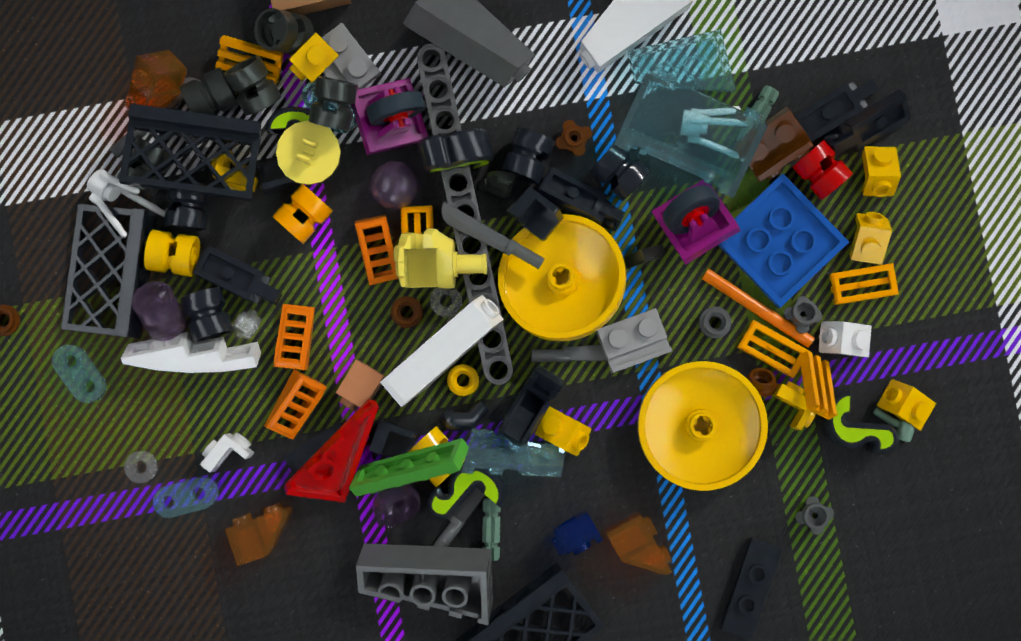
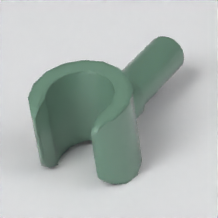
(904, 430)

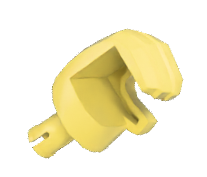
(432, 260)

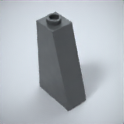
(472, 36)

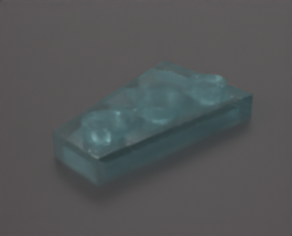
(693, 60)
(498, 453)

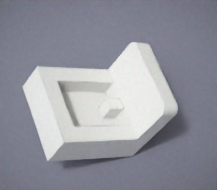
(845, 338)
(218, 451)

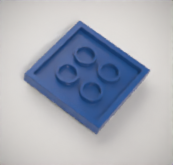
(782, 241)

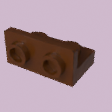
(780, 144)

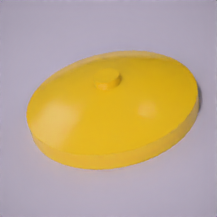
(572, 289)
(702, 425)

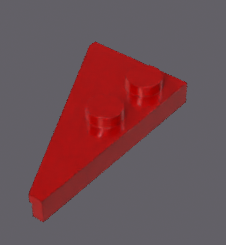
(334, 465)

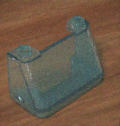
(692, 131)

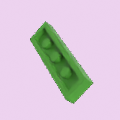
(409, 467)

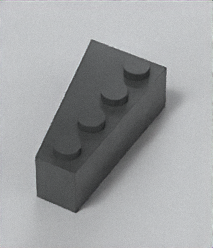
(429, 577)

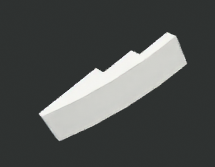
(185, 356)

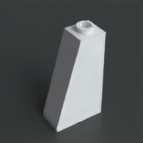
(625, 27)
(442, 350)

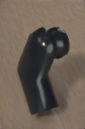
(464, 420)

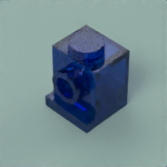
(575, 534)

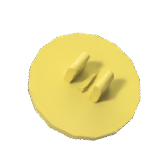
(308, 153)

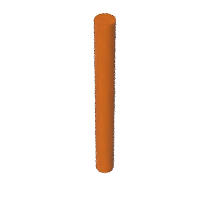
(757, 307)

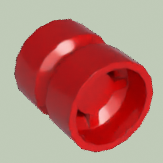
(822, 170)

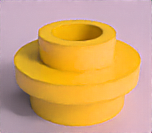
(473, 380)

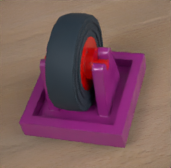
(389, 116)
(695, 221)

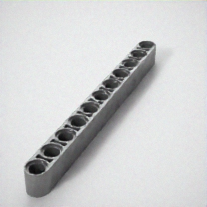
(447, 107)

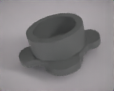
(811, 312)
(805, 516)

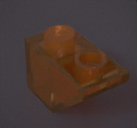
(155, 79)
(258, 536)
(636, 545)

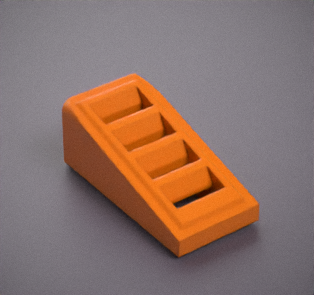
(376, 221)
(281, 347)
(291, 389)

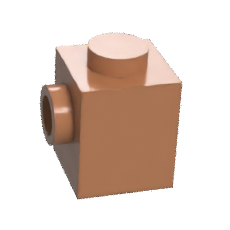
(359, 385)

